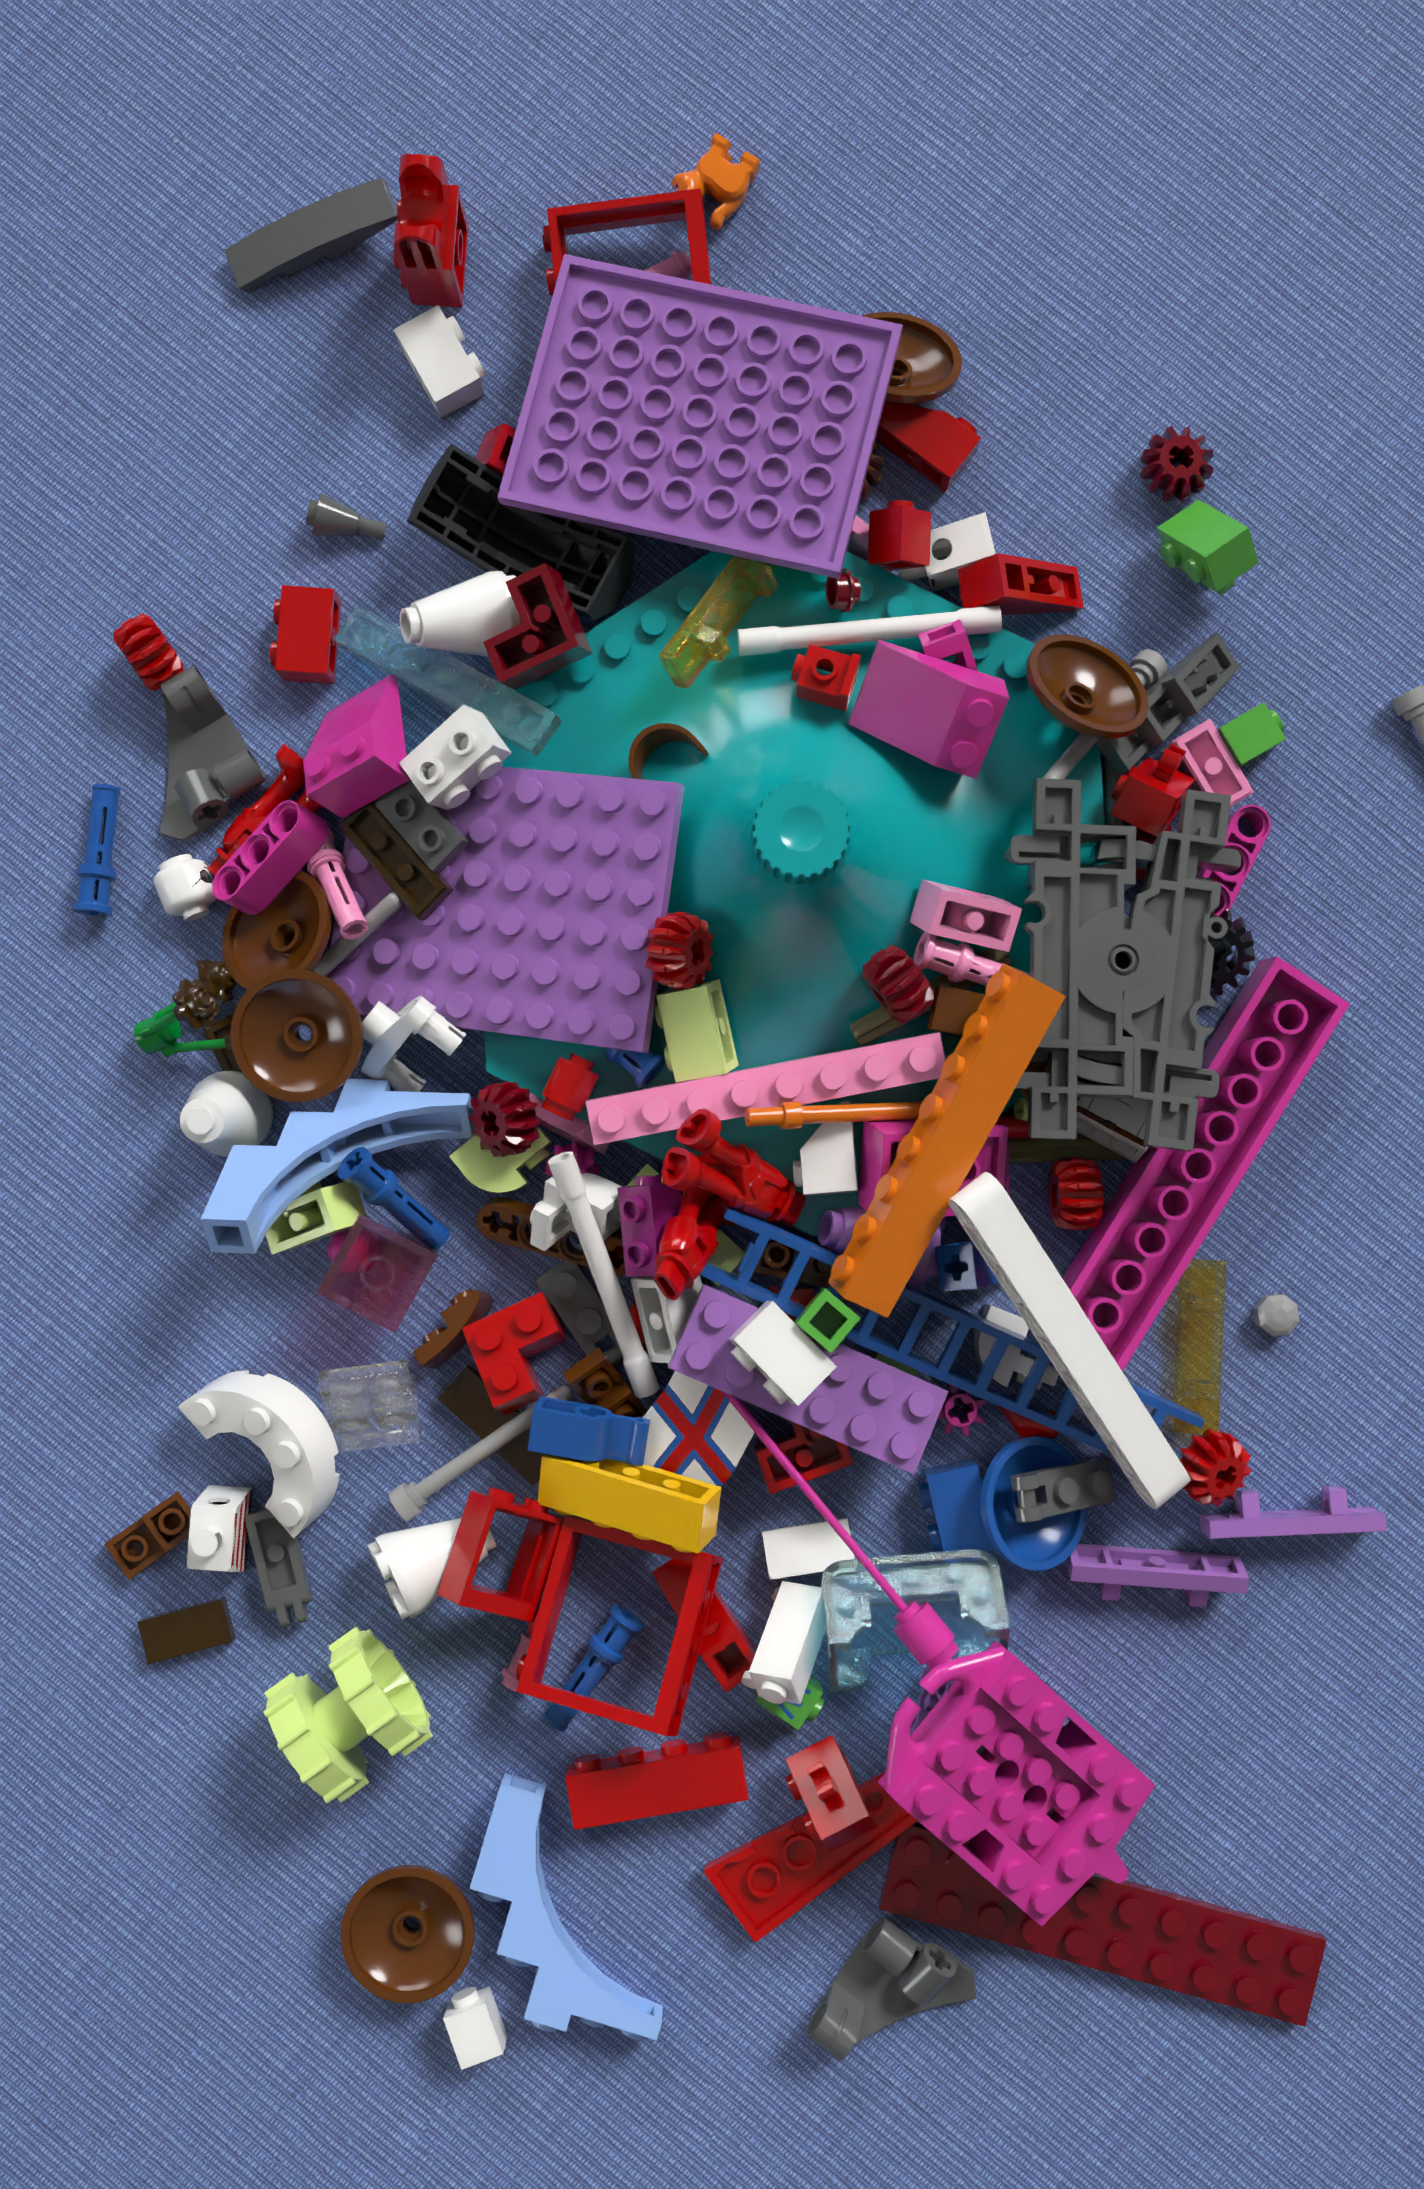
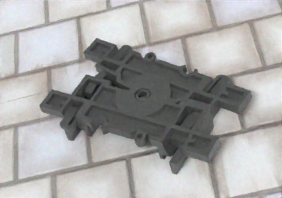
(1168, 956)

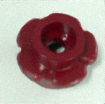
(843, 592)

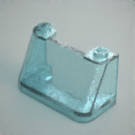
(860, 1619)

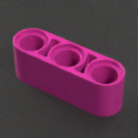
(1246, 847)
(270, 858)

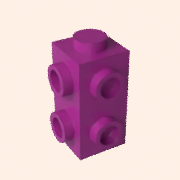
(642, 1218)

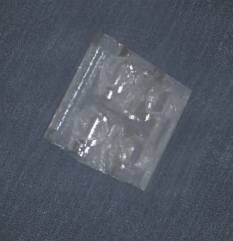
(371, 1405)

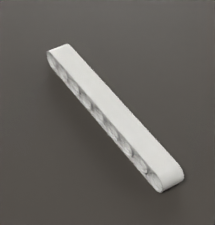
(1069, 1339)

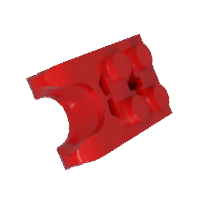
(430, 233)

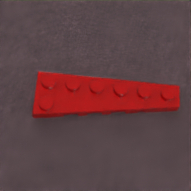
(787, 1870)

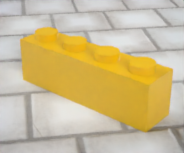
(632, 1499)

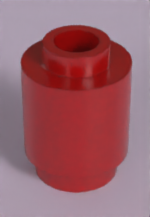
(569, 1086)

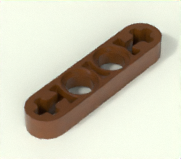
(561, 1249)

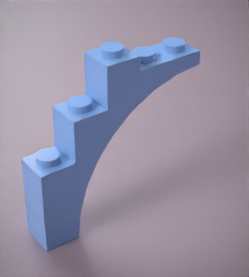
(266, 1179)
(534, 1935)

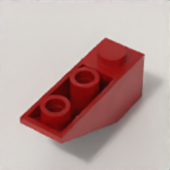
(724, 1643)

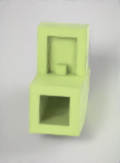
(499, 1173)

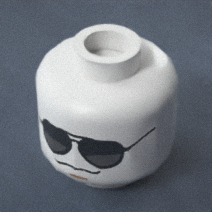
(185, 887)

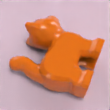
(720, 179)

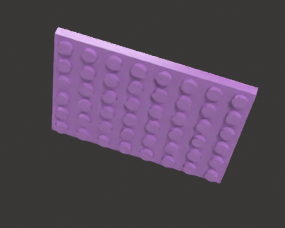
(701, 415)
(540, 912)

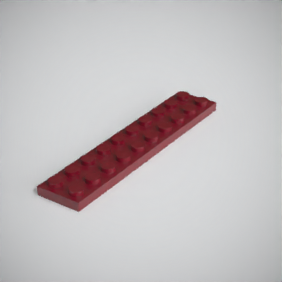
(1118, 1931)

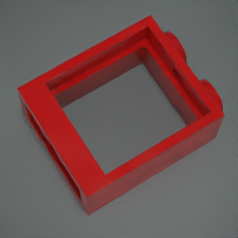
(530, 1564)

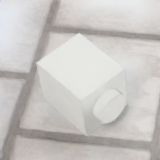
(475, 2026)

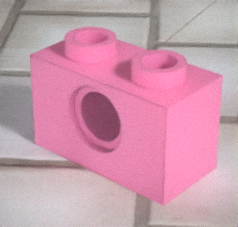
(965, 915)

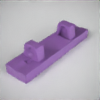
(1331, 1519)
(1144, 1567)

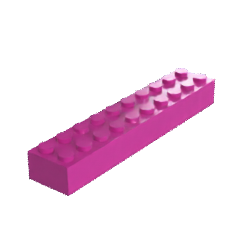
(1177, 1195)

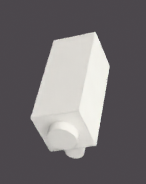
(788, 1644)

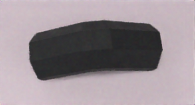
(464, 514)

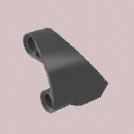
(205, 758)
(884, 1983)

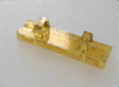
(714, 617)
(1199, 1343)

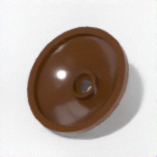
(925, 361)
(1086, 686)
(282, 936)
(269, 1042)
(400, 1960)

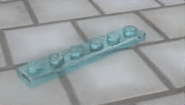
(448, 680)

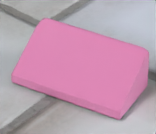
(1212, 763)

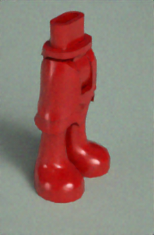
(286, 784)
(749, 1181)
(690, 1238)

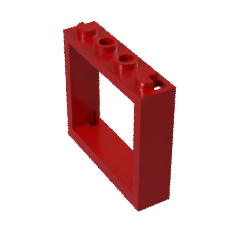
(629, 213)
(684, 1647)

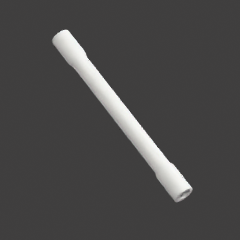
(775, 639)
(573, 1192)

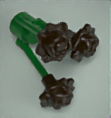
(195, 1004)

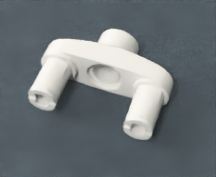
(390, 1030)

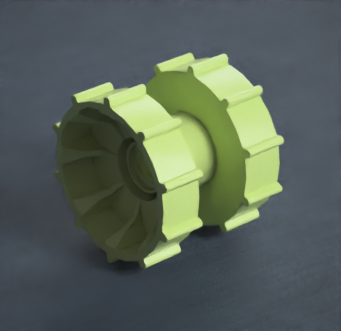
(324, 1730)

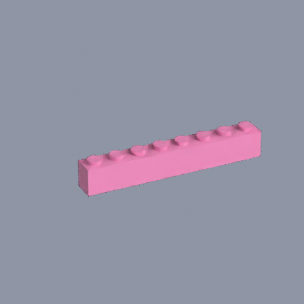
(795, 1080)

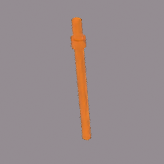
(793, 1115)

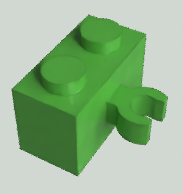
(1207, 546)

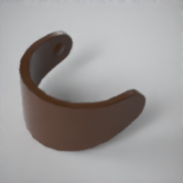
(652, 738)

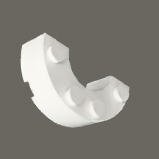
(286, 1430)

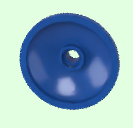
(1033, 1544)

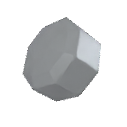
(1276, 1315)

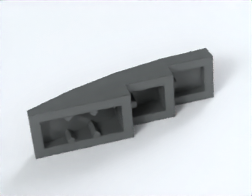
(311, 232)
(1172, 699)

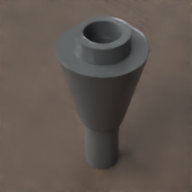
(334, 518)

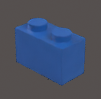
(955, 1502)

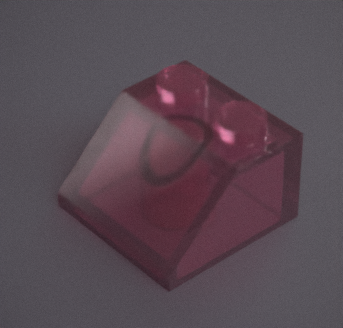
(377, 1273)

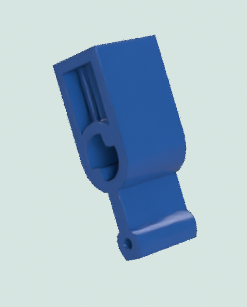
(962, 1267)
(586, 1432)

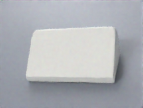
(804, 1549)

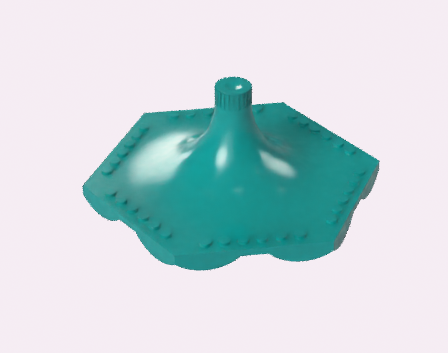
(796, 829)

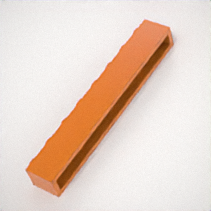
(945, 1139)

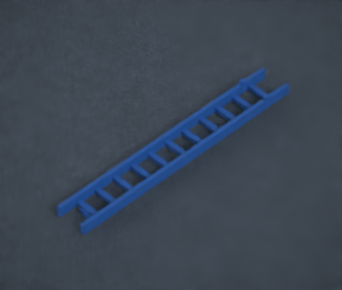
(902, 1353)

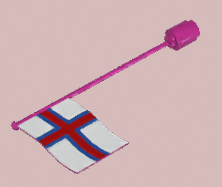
(705, 1436)

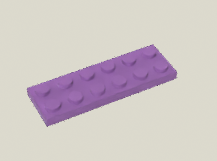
(856, 1404)

